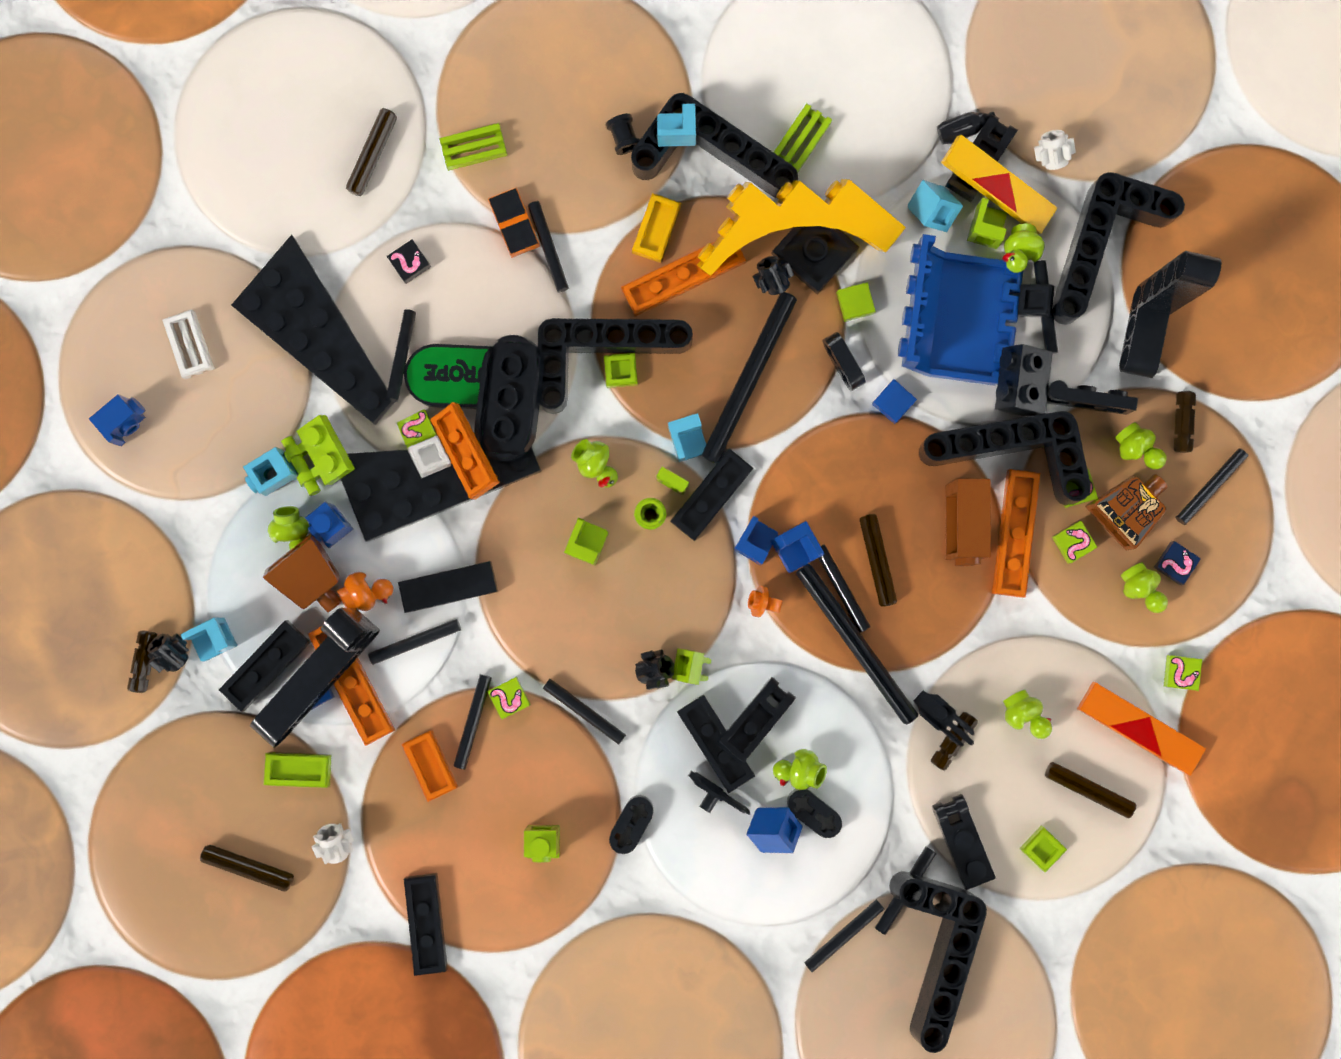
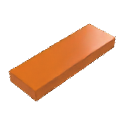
(464, 451)

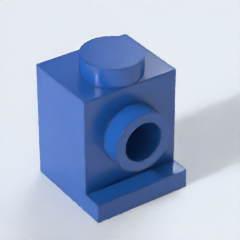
(118, 418)
(328, 524)

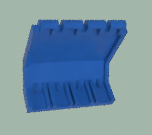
(958, 314)

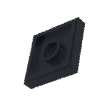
(815, 253)

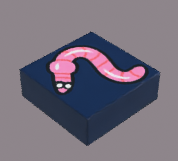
(1177, 562)

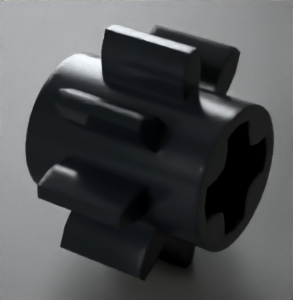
(773, 275)
(167, 652)
(654, 669)

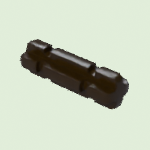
(1184, 421)
(140, 664)
(948, 748)

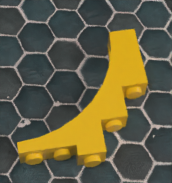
(798, 206)

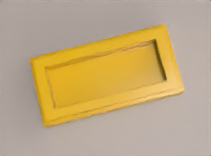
(656, 228)

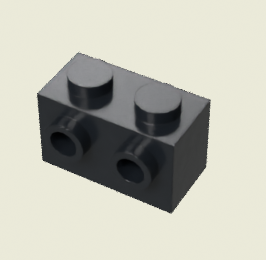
(1023, 380)

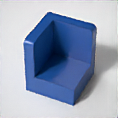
(756, 541)
(797, 547)
(774, 830)

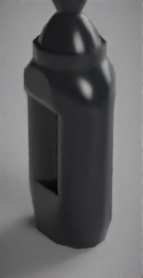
(965, 124)

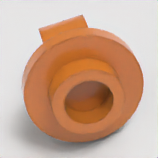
(760, 601)

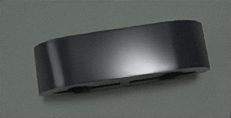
(844, 361)
(809, 818)
(638, 827)

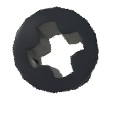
(622, 133)

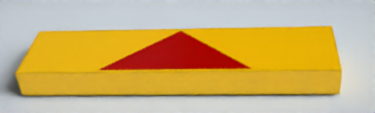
(998, 184)

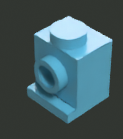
(259, 468)

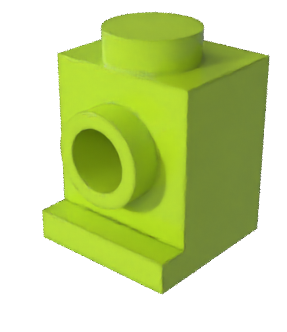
(542, 842)

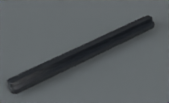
(749, 377)
(857, 644)

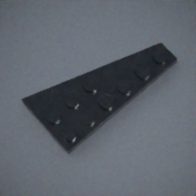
(302, 318)
(392, 495)

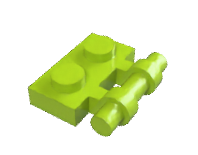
(325, 451)

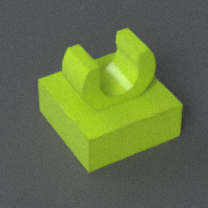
(689, 666)

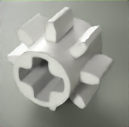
(1055, 149)
(332, 843)

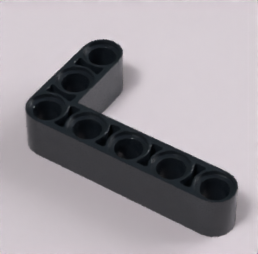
(714, 145)
(1097, 235)
(1155, 300)
(600, 344)
(1011, 431)
(347, 638)
(943, 953)

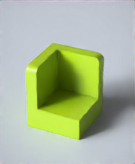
(987, 225)
(586, 541)

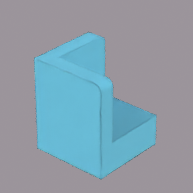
(677, 128)
(934, 206)
(687, 437)
(211, 638)

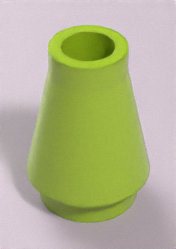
(646, 505)

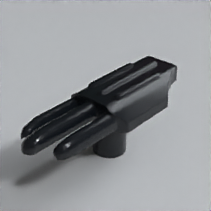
(941, 715)
(714, 794)

